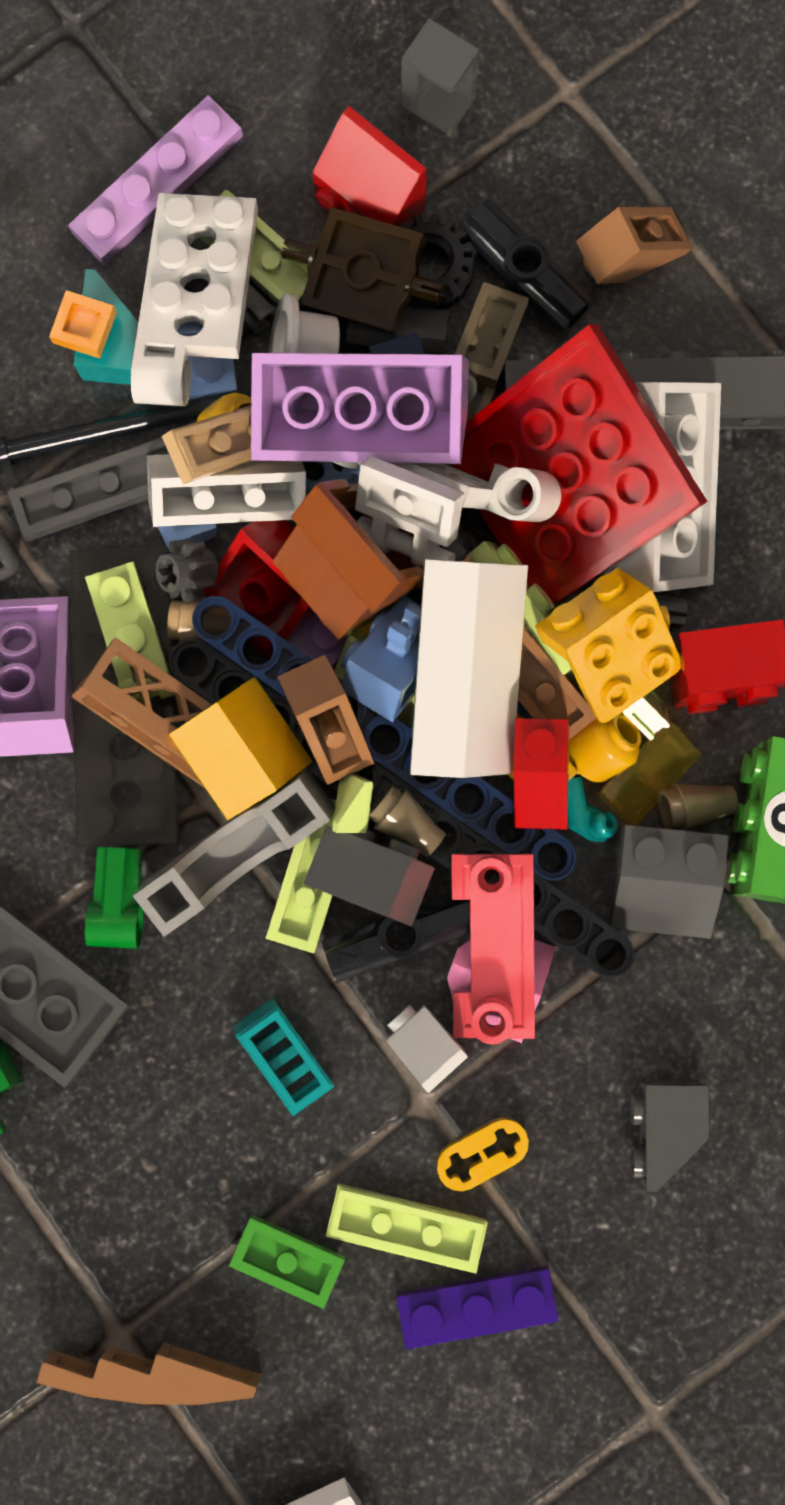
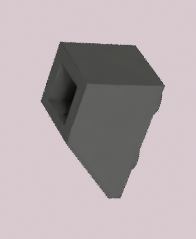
(671, 1128)

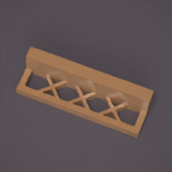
(544, 688)
(137, 718)

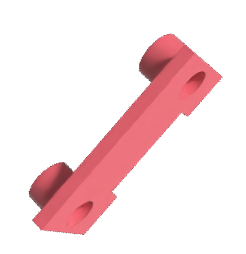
(499, 947)

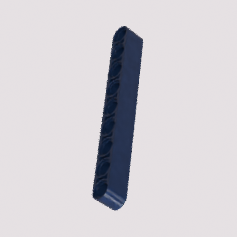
(440, 791)

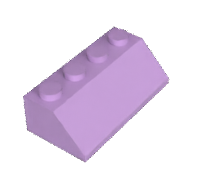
(358, 407)

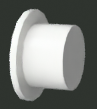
(302, 331)

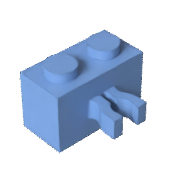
(385, 665)

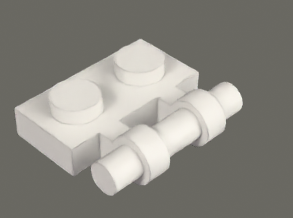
(411, 503)

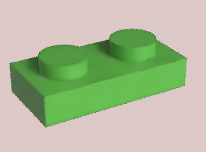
(287, 1261)

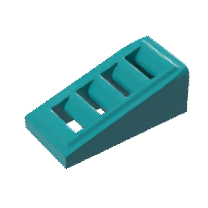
(259, 1020)

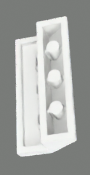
(468, 668)

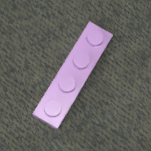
(165, 168)

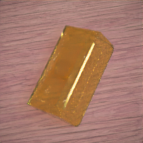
(657, 767)

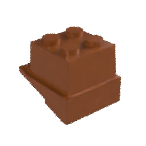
(339, 565)

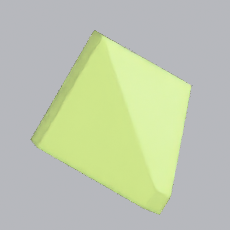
(352, 805)

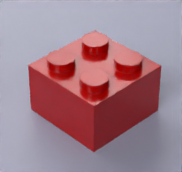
(729, 665)

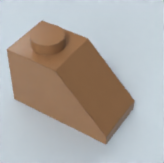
(632, 243)
(326, 719)

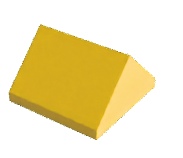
(241, 749)

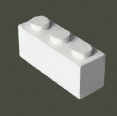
(236, 495)

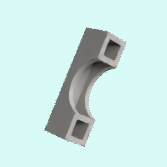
(232, 850)

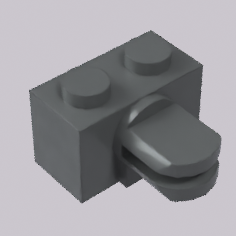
(370, 874)

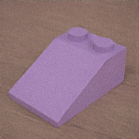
(36, 677)

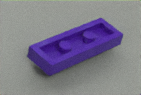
(477, 1307)

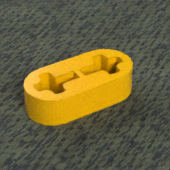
(488, 1165)

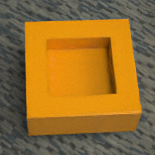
(83, 324)

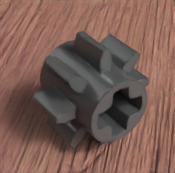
(187, 570)

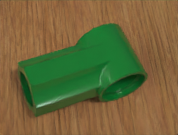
(113, 914)

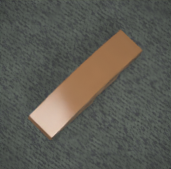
(171, 1379)

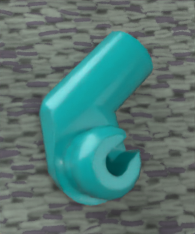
(586, 819)

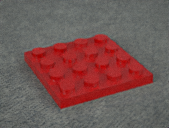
(603, 447)

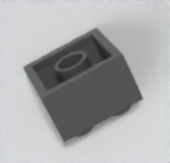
(667, 881)

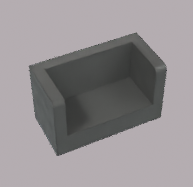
(439, 76)

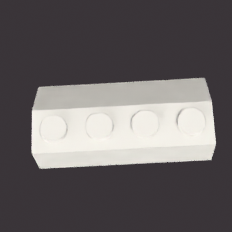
(686, 551)

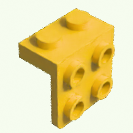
(613, 642)

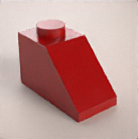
(541, 773)

